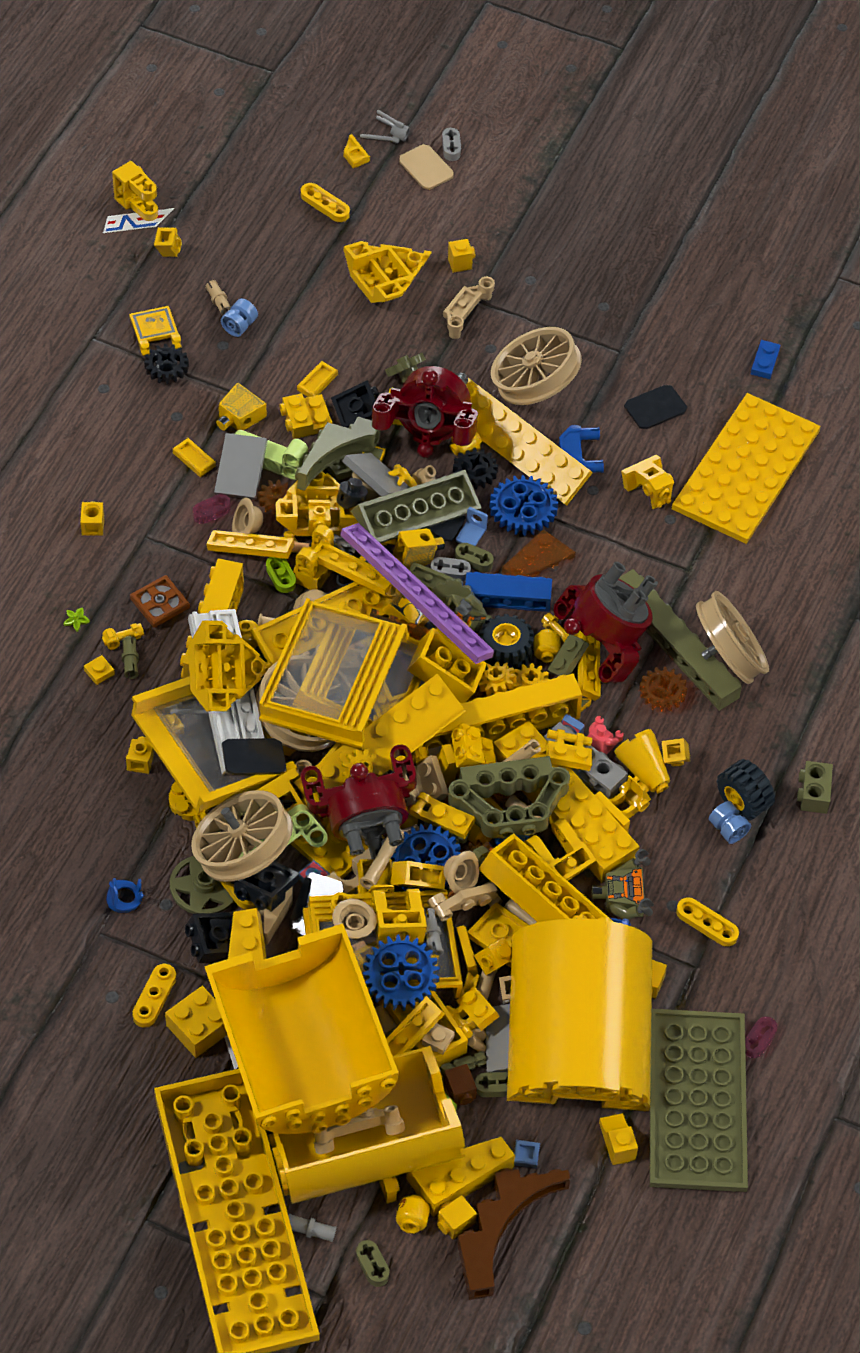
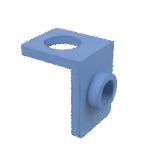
(473, 529)

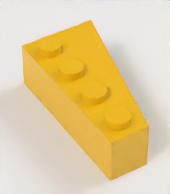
(247, 935)
(461, 1176)

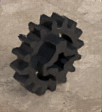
(166, 363)
(479, 467)

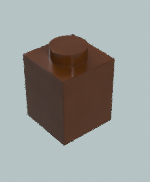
(460, 1084)

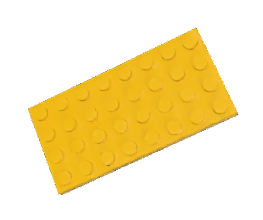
(746, 468)

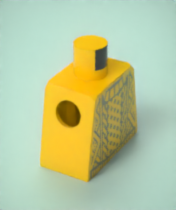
(240, 409)
(417, 547)

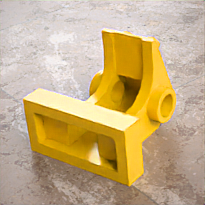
(654, 480)
(282, 786)
(634, 794)

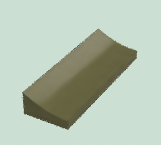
(417, 506)

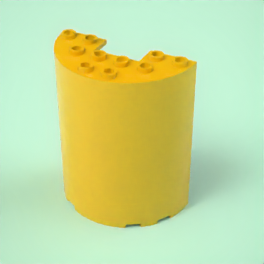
(580, 1013)
(304, 1034)
(362, 1157)

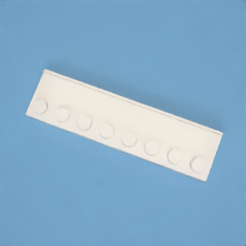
(242, 718)

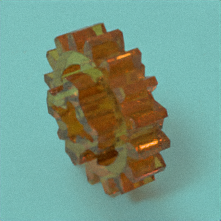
(663, 689)

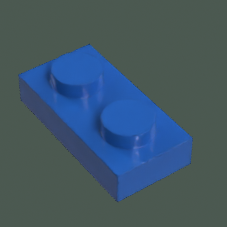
(765, 359)

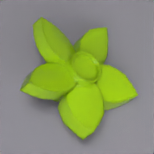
(76, 619)

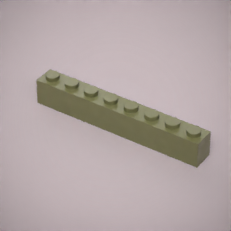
(686, 650)

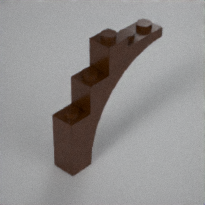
(493, 1217)

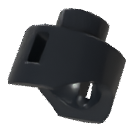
(353, 493)

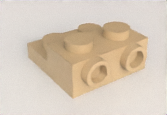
(429, 780)

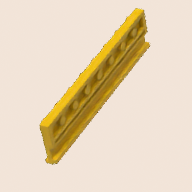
(407, 723)

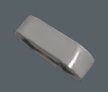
(455, 144)
(451, 567)

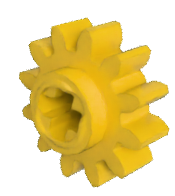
(530, 675)
(497, 679)
(362, 758)

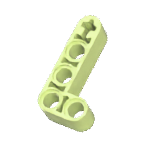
(282, 459)
(304, 827)

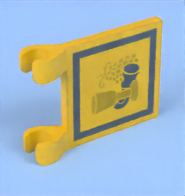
(154, 326)

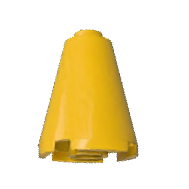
(645, 760)

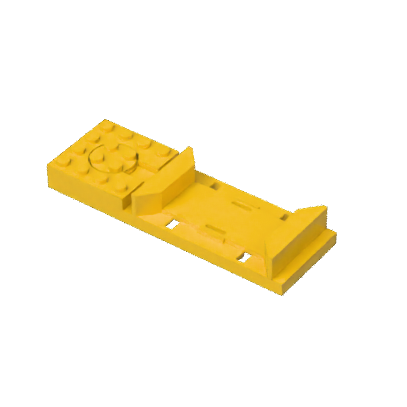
(243, 1253)

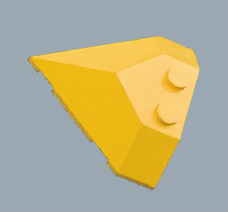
(383, 270)
(293, 507)
(222, 666)

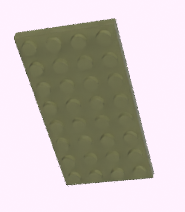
(698, 1101)

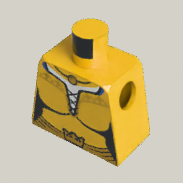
(407, 612)

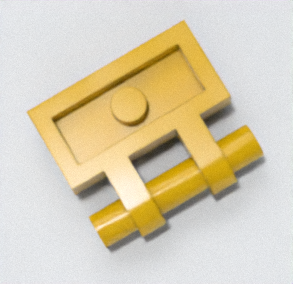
(569, 755)
(477, 1008)

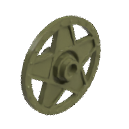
(200, 887)

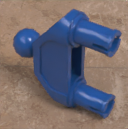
(571, 443)

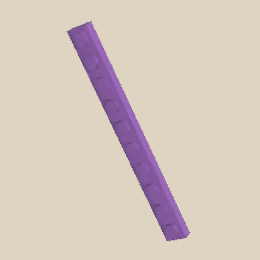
(417, 593)

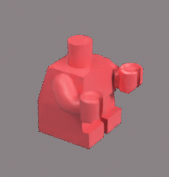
(602, 738)

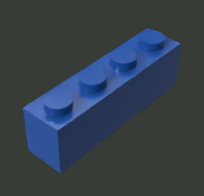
(511, 591)

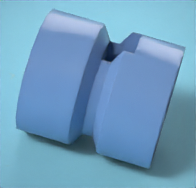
(239, 317)
(728, 820)

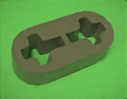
(474, 557)
(496, 1084)
(367, 1265)

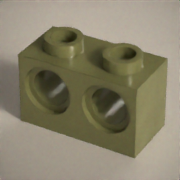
(817, 787)

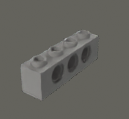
(606, 783)

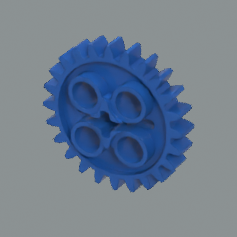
(534, 514)
(407, 851)
(398, 952)

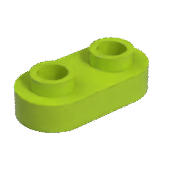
(281, 575)

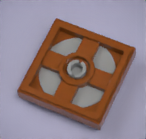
(159, 601)

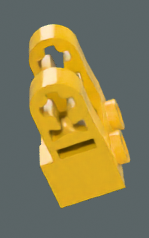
(130, 192)
(307, 570)
(578, 854)
(399, 922)

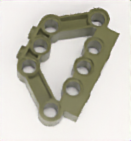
(516, 771)

